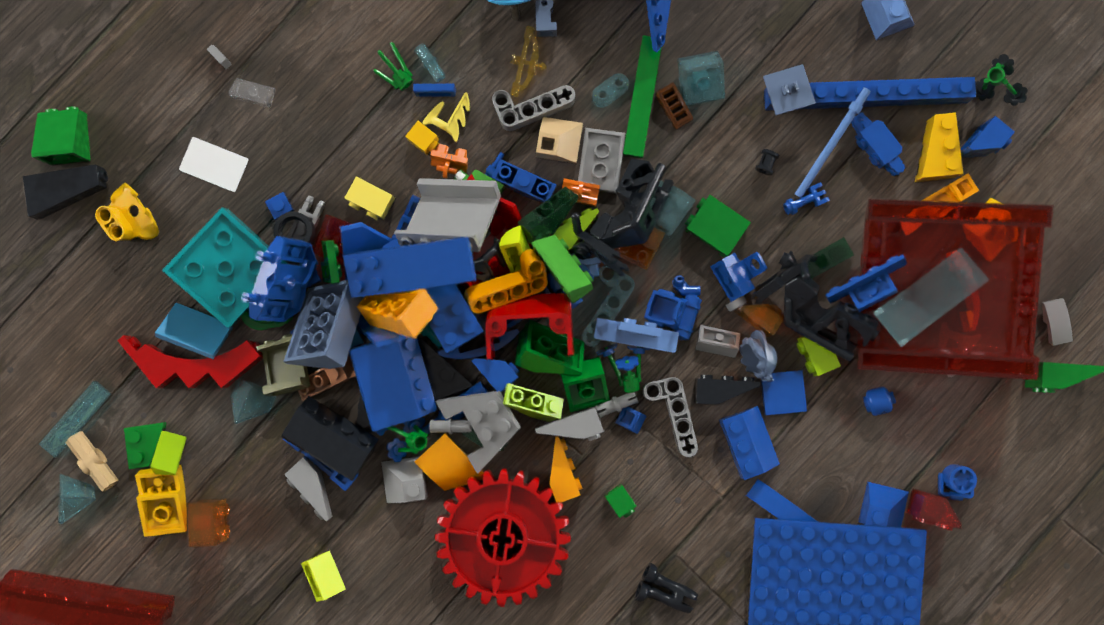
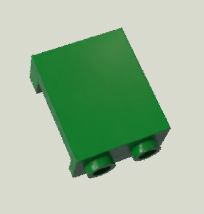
(717, 225)

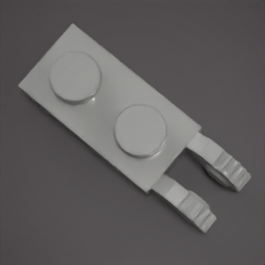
(298, 229)

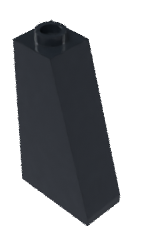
(59, 189)

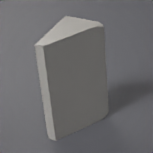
(718, 341)

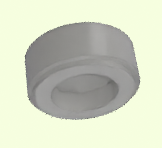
(736, 303)

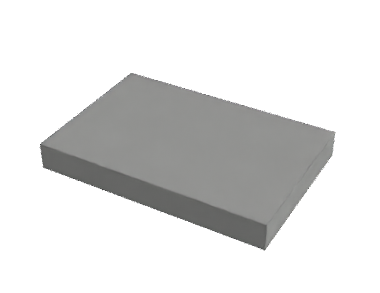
(602, 159)

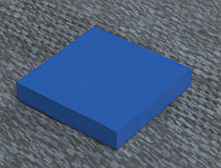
(784, 394)

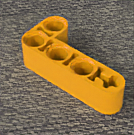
(509, 287)

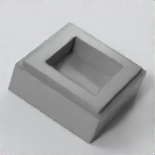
(219, 56)

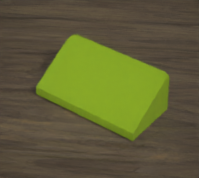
(168, 453)

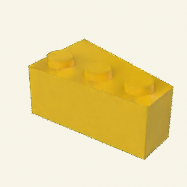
(940, 149)

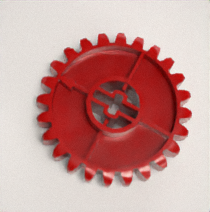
(486, 569)

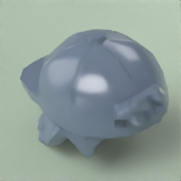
(758, 355)

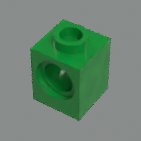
(620, 501)

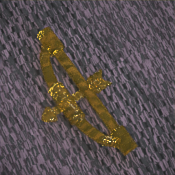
(533, 63)

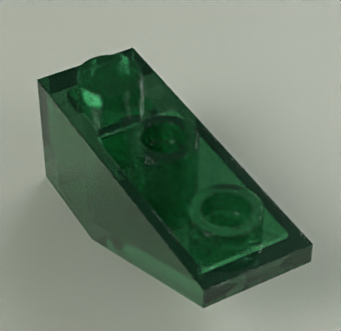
(548, 216)

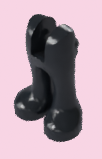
(673, 600)

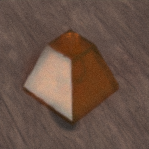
(762, 317)

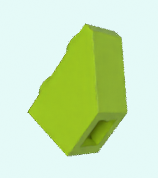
(818, 358)

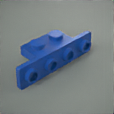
(870, 287)

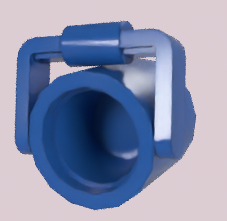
(958, 479)

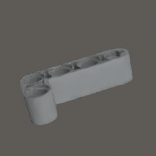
(535, 104)
(675, 418)

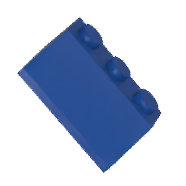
(749, 443)

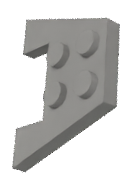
(489, 419)

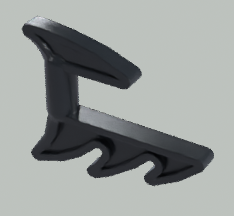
(481, 263)

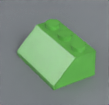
(564, 267)

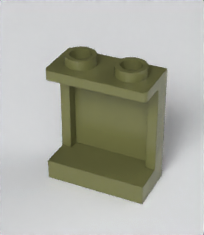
(281, 377)

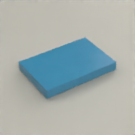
(193, 330)

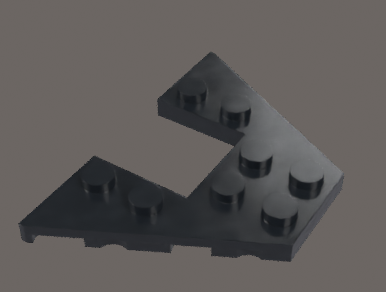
(442, 377)

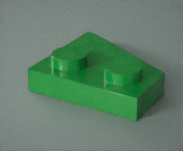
(142, 443)

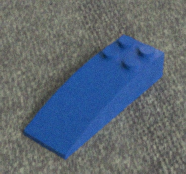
(409, 267)
(454, 320)

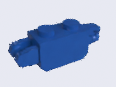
(878, 143)

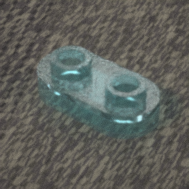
(610, 89)

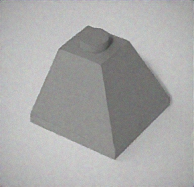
(404, 481)

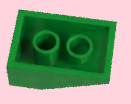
(547, 352)
(1060, 376)

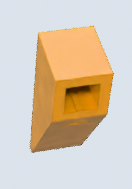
(562, 478)

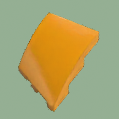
(447, 464)

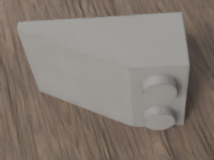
(578, 425)

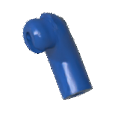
(683, 288)

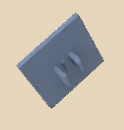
(789, 90)

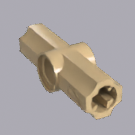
(92, 461)

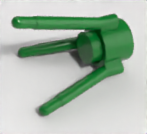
(401, 78)

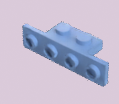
(637, 335)

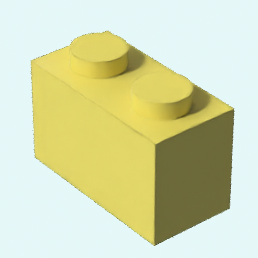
(369, 198)

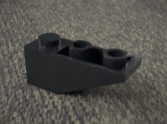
(717, 391)

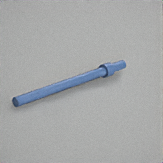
(854, 108)

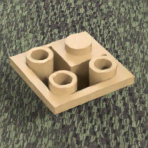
(559, 140)

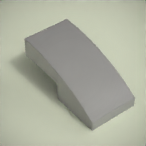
(1058, 321)

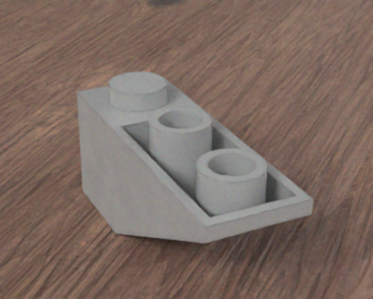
(310, 483)

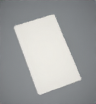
(213, 164)

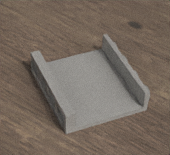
(452, 211)

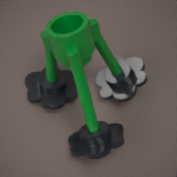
(997, 76)

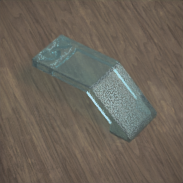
(931, 297)

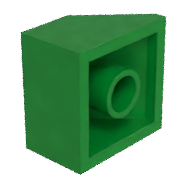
(588, 388)

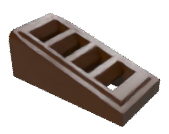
(668, 109)

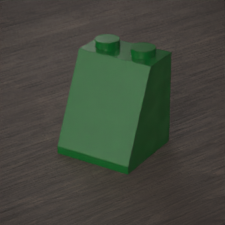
(61, 137)

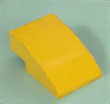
(161, 502)

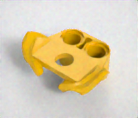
(120, 218)

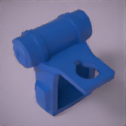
(673, 312)

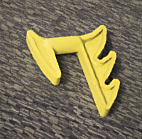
(452, 126)

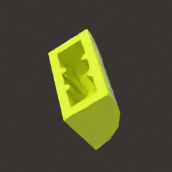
(512, 246)
(323, 576)

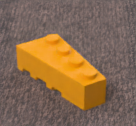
(399, 311)

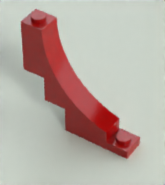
(163, 367)

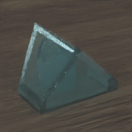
(249, 401)
(73, 497)

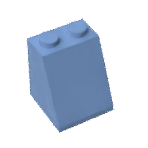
(887, 16)

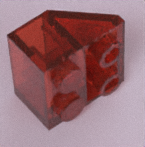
(932, 508)

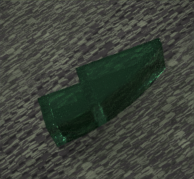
(830, 257)

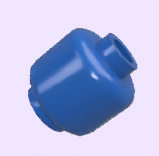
(879, 401)

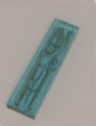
(75, 418)

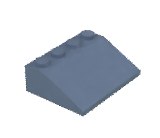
(324, 327)

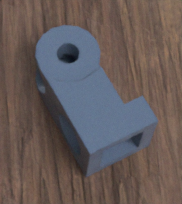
(544, 26)

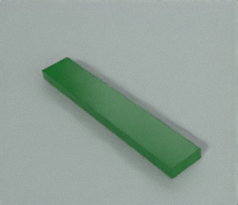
(641, 99)

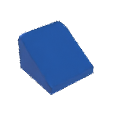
(631, 419)

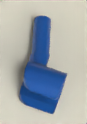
(491, 168)

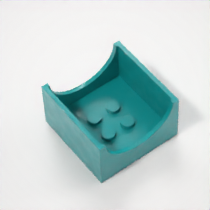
(220, 266)

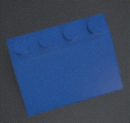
(393, 382)

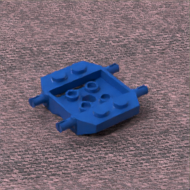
(281, 286)

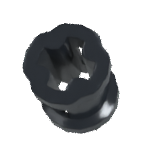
(767, 162)

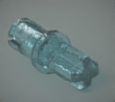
(430, 62)

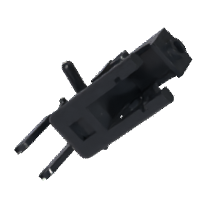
(633, 224)
(806, 315)

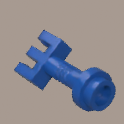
(791, 206)

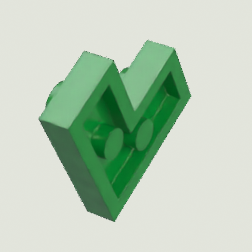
(329, 267)

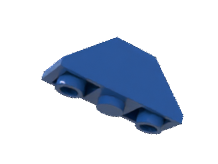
(523, 182)

